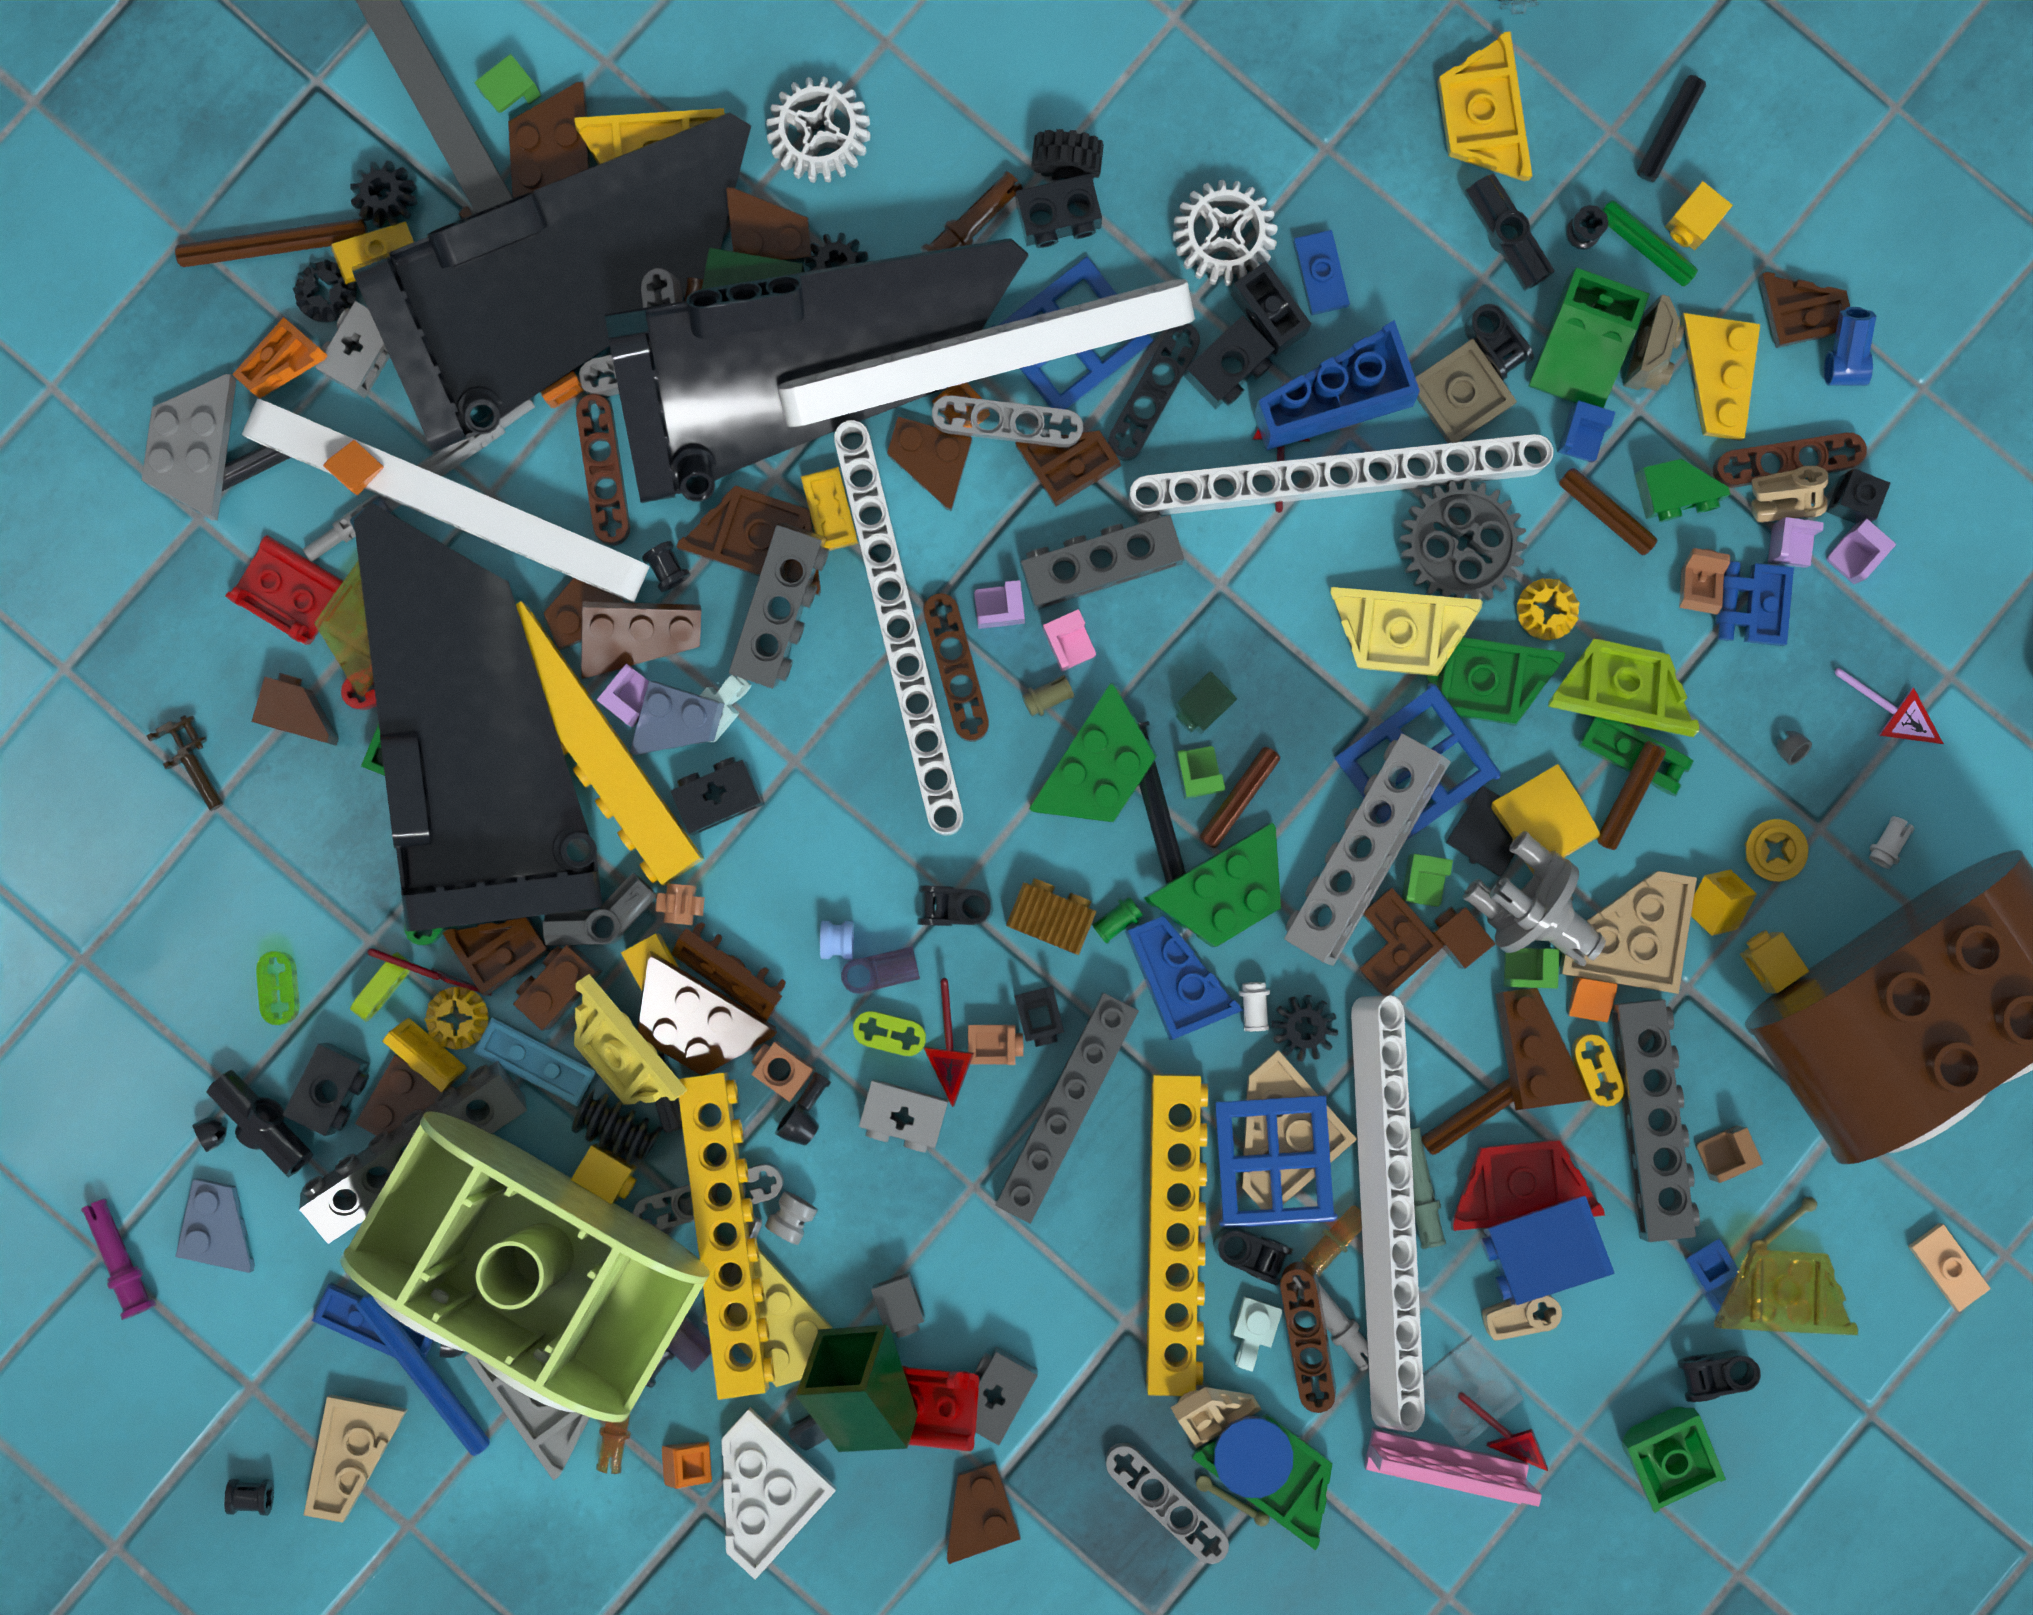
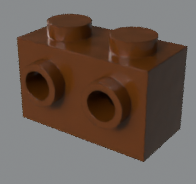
(554, 990)

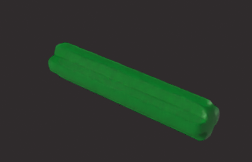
(1649, 244)

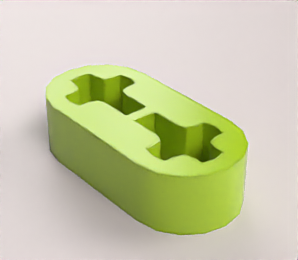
(379, 989)
(887, 1043)

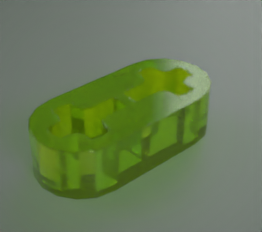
(268, 990)

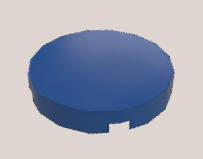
(1253, 1457)

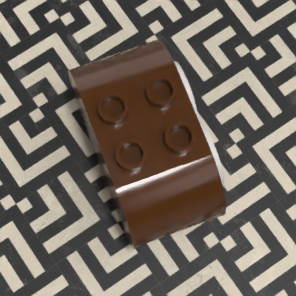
(1912, 1014)

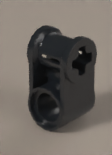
(1500, 342)
(950, 906)
(1259, 1255)
(1710, 1377)

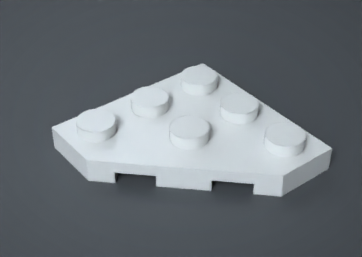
(766, 1492)

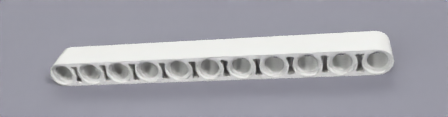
(986, 352)
(1357, 466)
(454, 504)
(890, 610)
(1388, 1213)

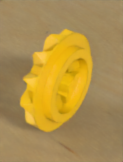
(1532, 617)
(1794, 850)
(467, 1003)

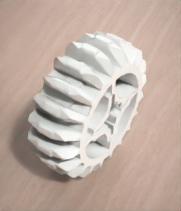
(792, 114)
(1215, 219)

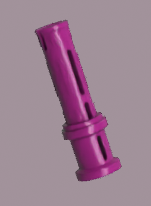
(123, 1276)

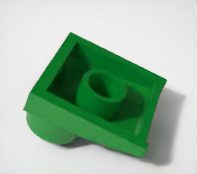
(1672, 1456)

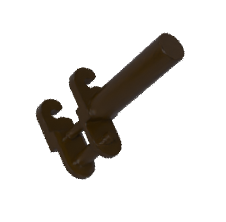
(189, 759)

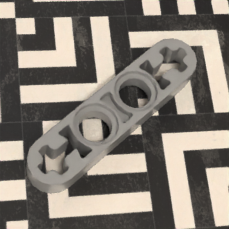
(1007, 415)
(658, 1200)
(1164, 1505)

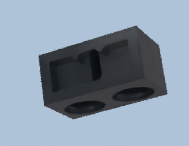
(1055, 199)

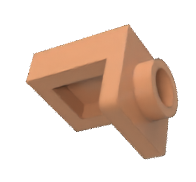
(1703, 581)
(994, 1044)

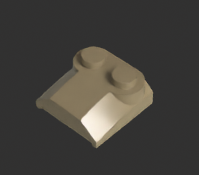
(1654, 346)

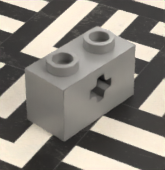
(355, 369)
(888, 1098)

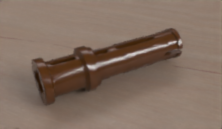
(962, 231)

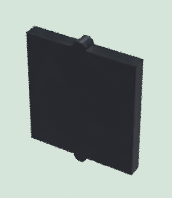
(1482, 834)

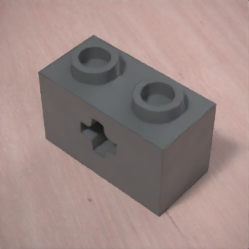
(1015, 1382)

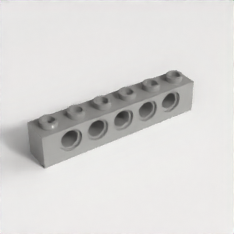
(1386, 838)

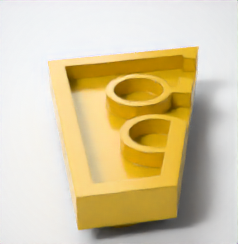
(1723, 372)

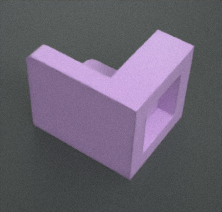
(1793, 541)
(1860, 551)
(1000, 605)
(625, 695)

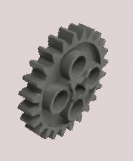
(1481, 513)

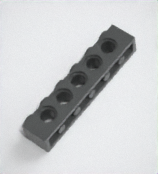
(1066, 1107)
(337, 1215)
(1682, 1215)

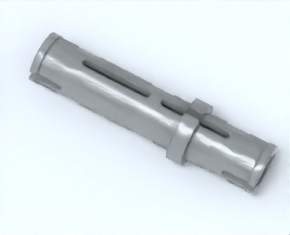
(1343, 1330)

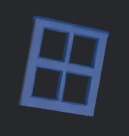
(1098, 370)
(1391, 730)
(1274, 1161)

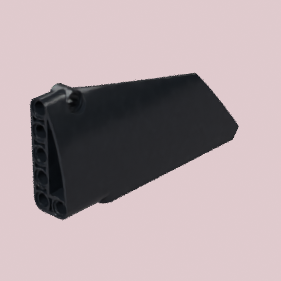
(524, 286)
(707, 369)
(465, 739)

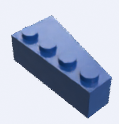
(1343, 391)

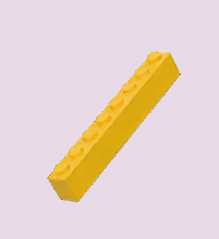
(608, 764)

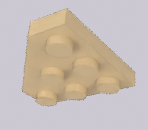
(1643, 935)
(1280, 1080)

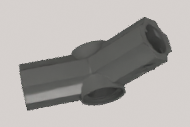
(580, 926)

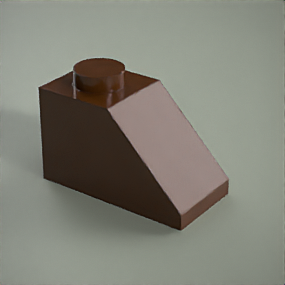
(292, 709)

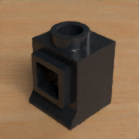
(1034, 999)

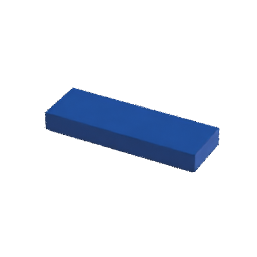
(339, 1313)

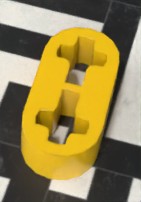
(1606, 1066)

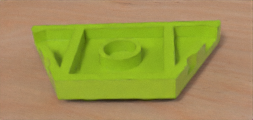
(1626, 687)

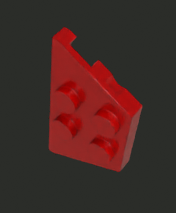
(1517, 1181)

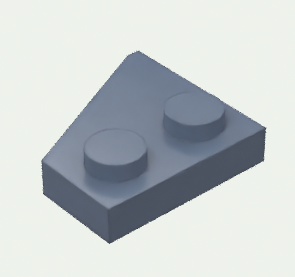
(674, 719)
(213, 1227)

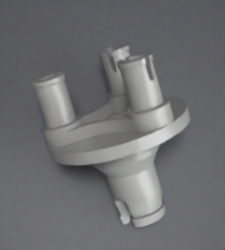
(1541, 908)

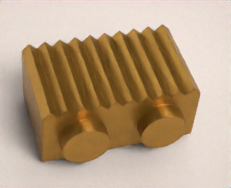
(1051, 917)

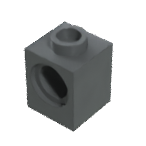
(899, 1304)

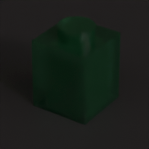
(1204, 704)

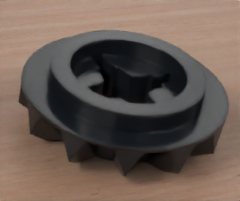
(317, 307)

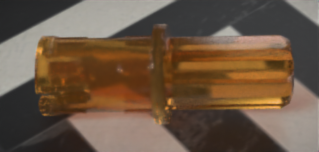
(1334, 1240)
(612, 1445)

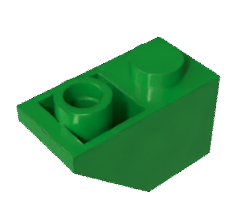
(1675, 487)

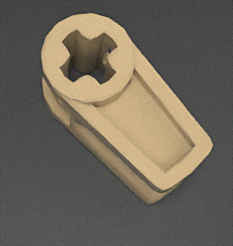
(1790, 494)
(1511, 1321)

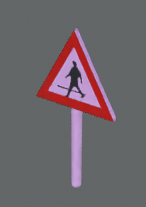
(1908, 720)

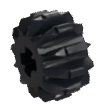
(369, 190)
(834, 251)
(1313, 1018)

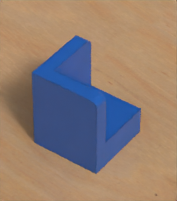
(1585, 431)

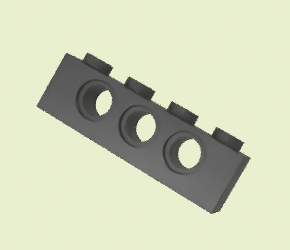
(1048, 590)
(749, 658)

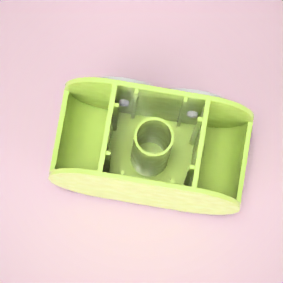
(523, 1270)

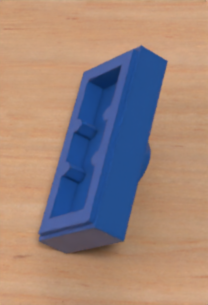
(1321, 272)

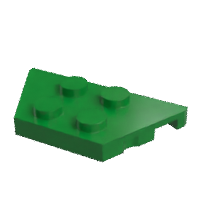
(1495, 679)
(1099, 765)
(1226, 890)
(1301, 1499)

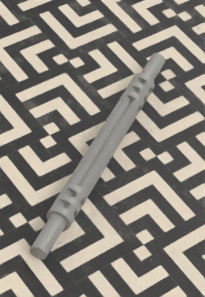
(438, 463)

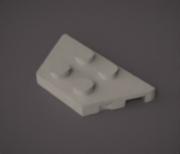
(190, 445)
(545, 1429)

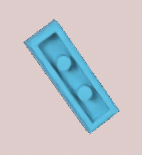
(535, 1061)

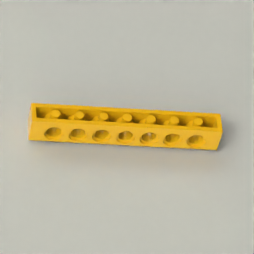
(1163, 1376)
(731, 1377)

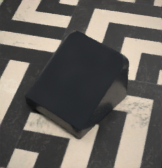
(806, 1433)

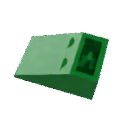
(1588, 338)

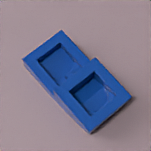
(1713, 1272)

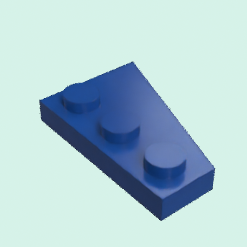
(1178, 982)

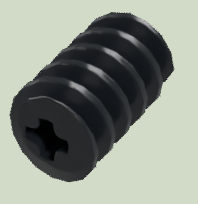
(615, 1129)

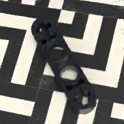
(1149, 389)

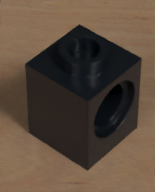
(1858, 496)

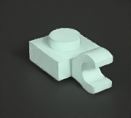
(729, 693)
(1257, 1326)

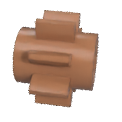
(679, 904)

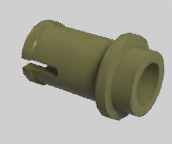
(1047, 695)

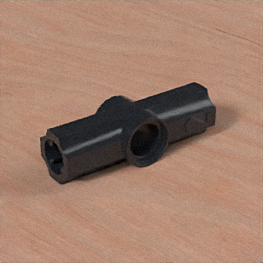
(1496, 210)
(259, 1123)

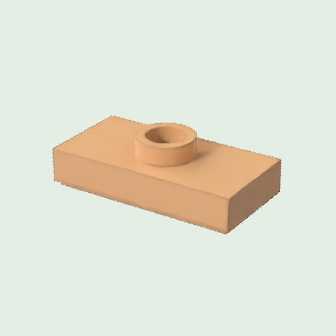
(1949, 1267)

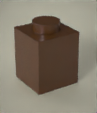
(1461, 936)

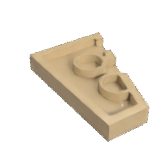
(347, 1452)

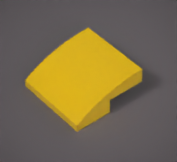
(1549, 812)

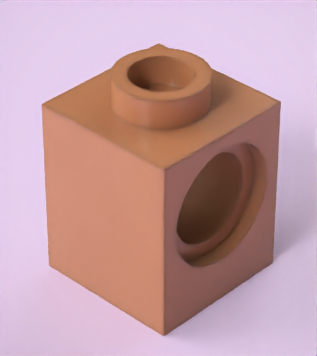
(799, 1073)

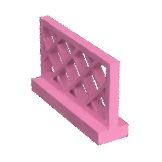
(1450, 1467)

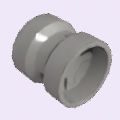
(790, 1219)

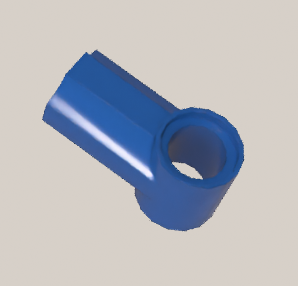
(1851, 359)

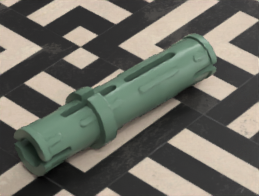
(1424, 1199)

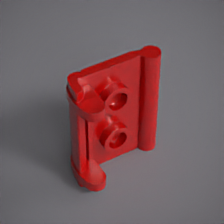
(285, 590)
(944, 1407)

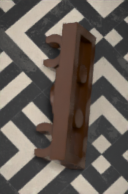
(727, 972)

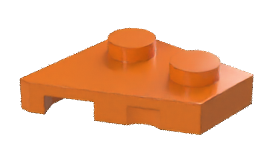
(278, 359)

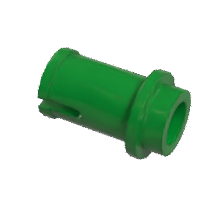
(1117, 919)

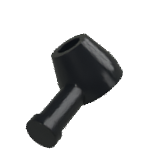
(798, 1123)

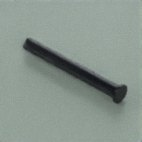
(1160, 820)

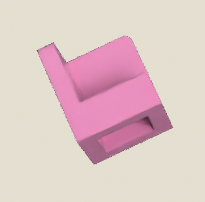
(1069, 640)

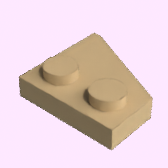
(1210, 1410)

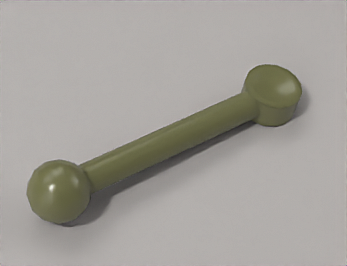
(1808, 1205)
(1204, 1484)

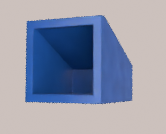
(1547, 1251)

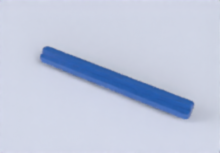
(424, 1375)

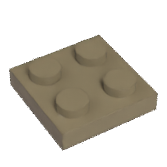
(1463, 392)

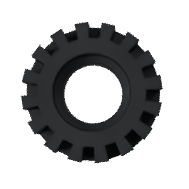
(1066, 154)

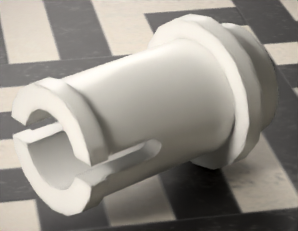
(1891, 842)
(1255, 1006)

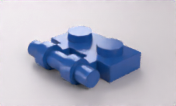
(1767, 604)

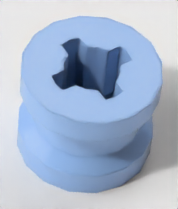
(837, 939)

